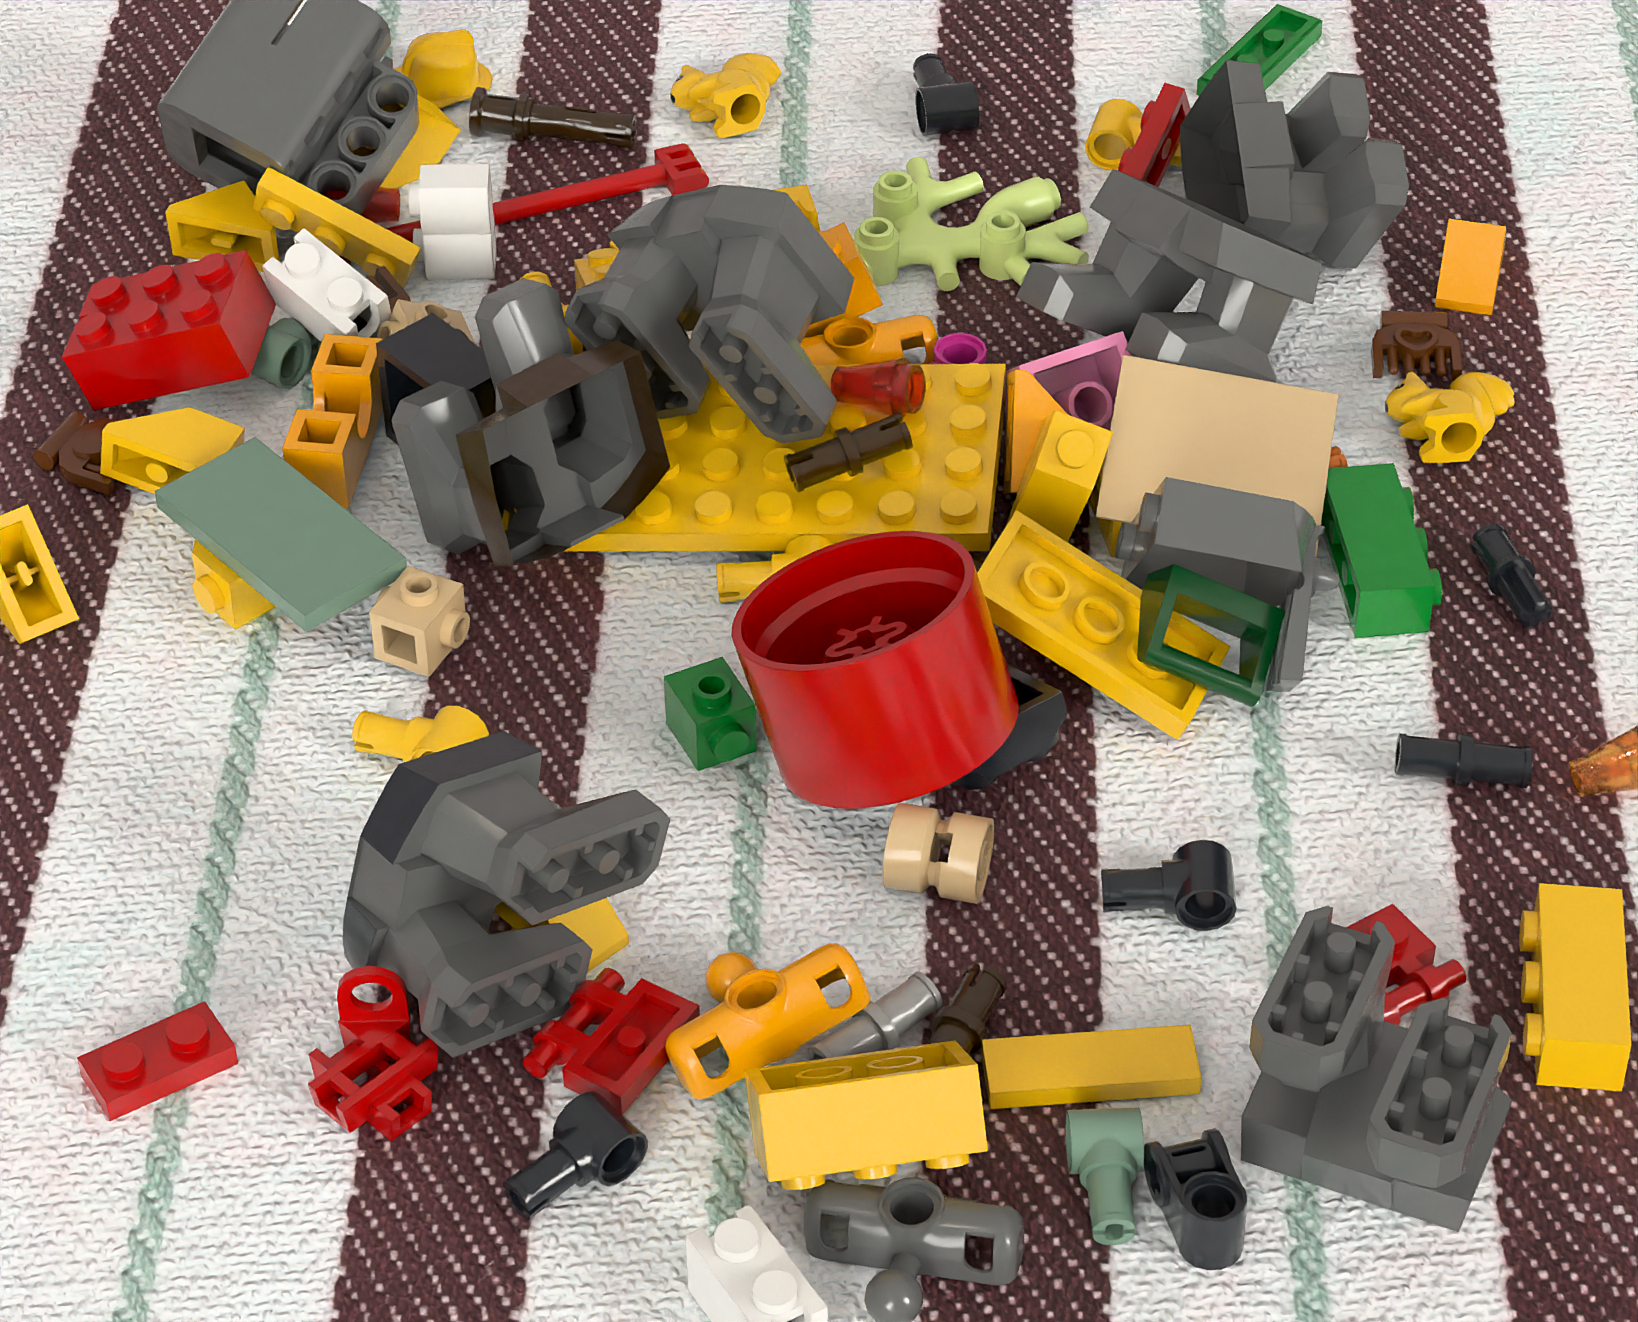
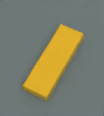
(1090, 1066)

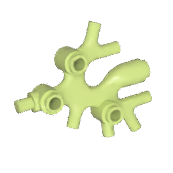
(906, 235)

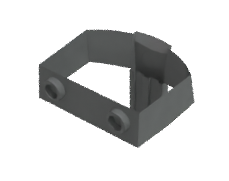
(1239, 541)

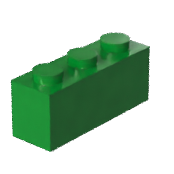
(1378, 551)

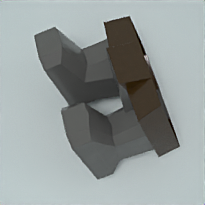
(565, 448)

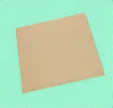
(1216, 434)

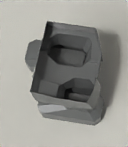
(1298, 173)
(1153, 259)
(748, 284)
(1363, 1100)

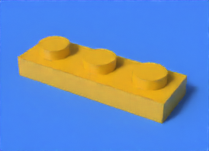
(346, 233)

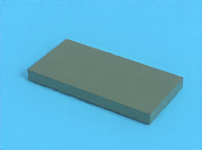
(281, 533)

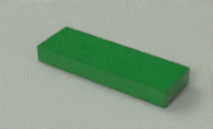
(1271, 43)

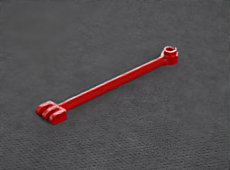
(673, 167)

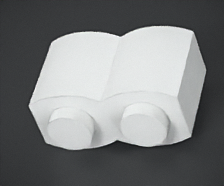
(455, 221)

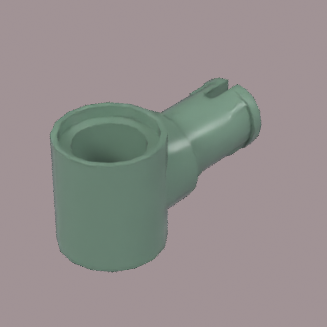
(284, 353)
(1107, 1154)

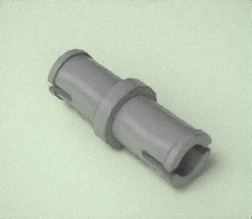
(882, 1022)

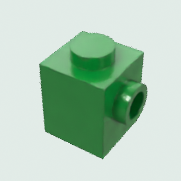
(710, 713)

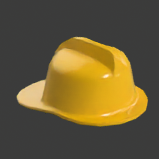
(445, 67)

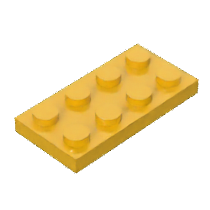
(1089, 622)

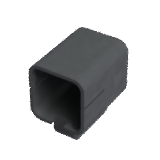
(291, 99)

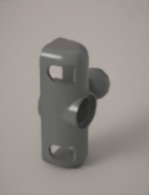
(911, 1234)

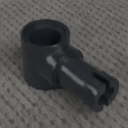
(941, 100)
(1191, 885)
(587, 1144)

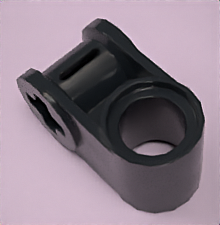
(1199, 1198)

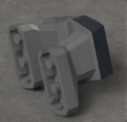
(455, 843)

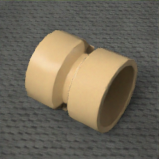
(915, 848)

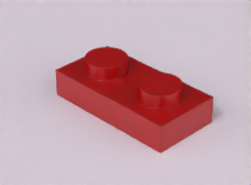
(1158, 136)
(157, 1060)

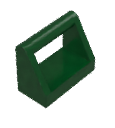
(1217, 606)

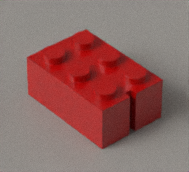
(169, 330)

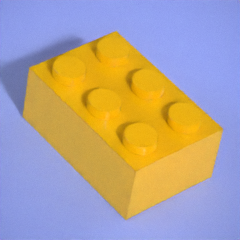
(866, 1113)

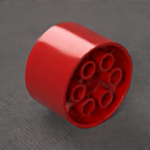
(876, 669)

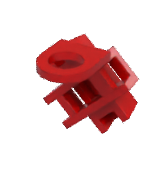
(371, 1039)

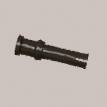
(526, 118)

